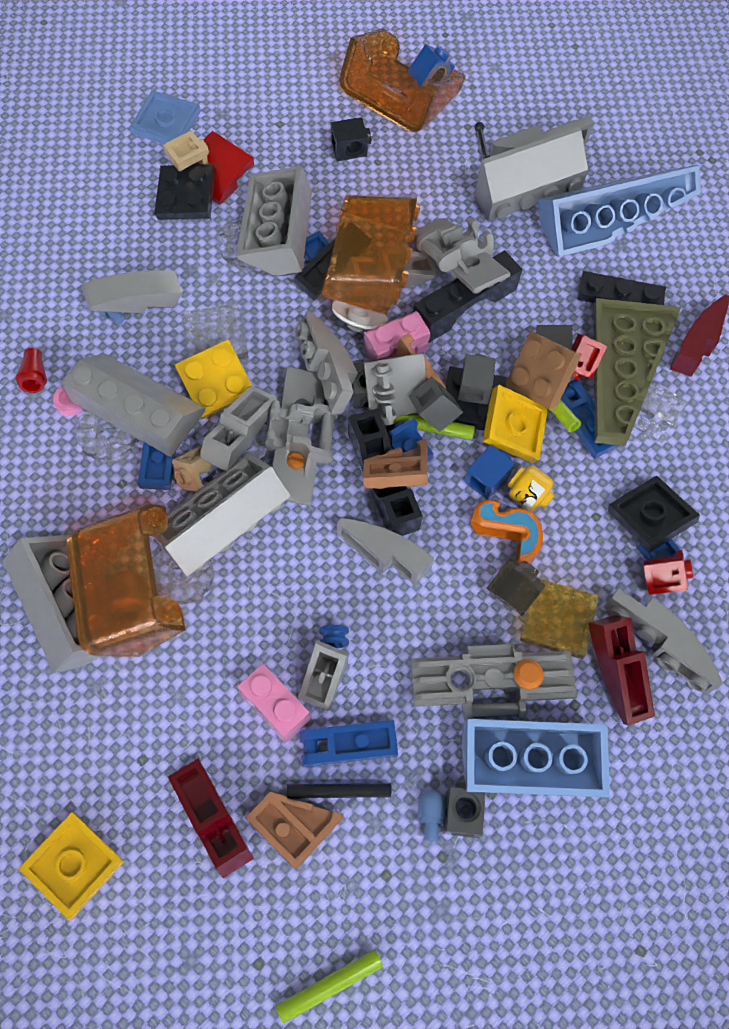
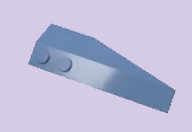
(607, 210)

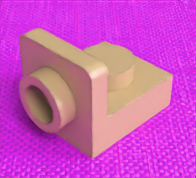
(186, 150)
(188, 468)

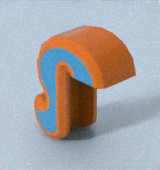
(512, 524)

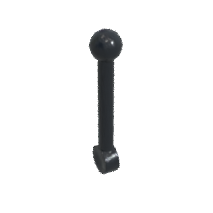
(479, 127)

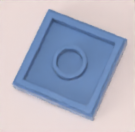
(164, 117)

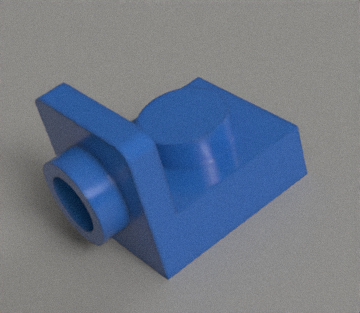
(406, 436)

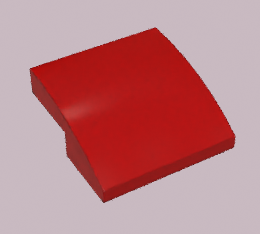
(229, 164)

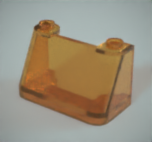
(385, 85)
(117, 587)

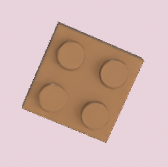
(543, 370)

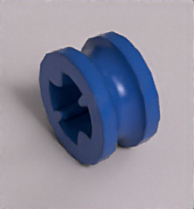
(334, 635)

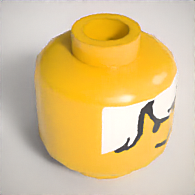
(531, 488)

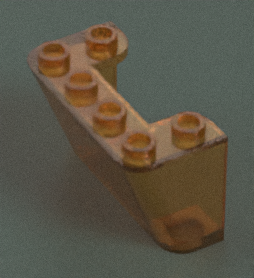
(371, 251)

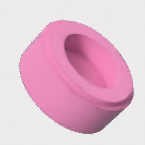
(64, 404)

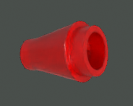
(31, 372)

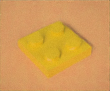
(214, 378)
(515, 424)
(71, 866)

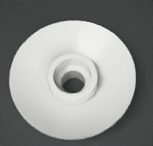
(357, 317)

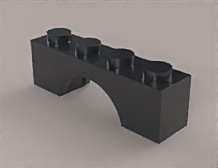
(448, 303)
(395, 504)

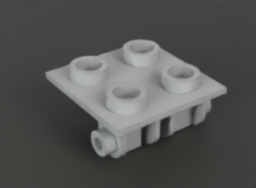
(392, 382)

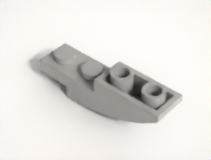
(534, 134)
(328, 358)
(677, 646)

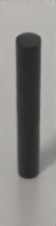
(346, 790)

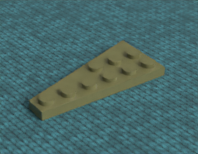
(635, 345)

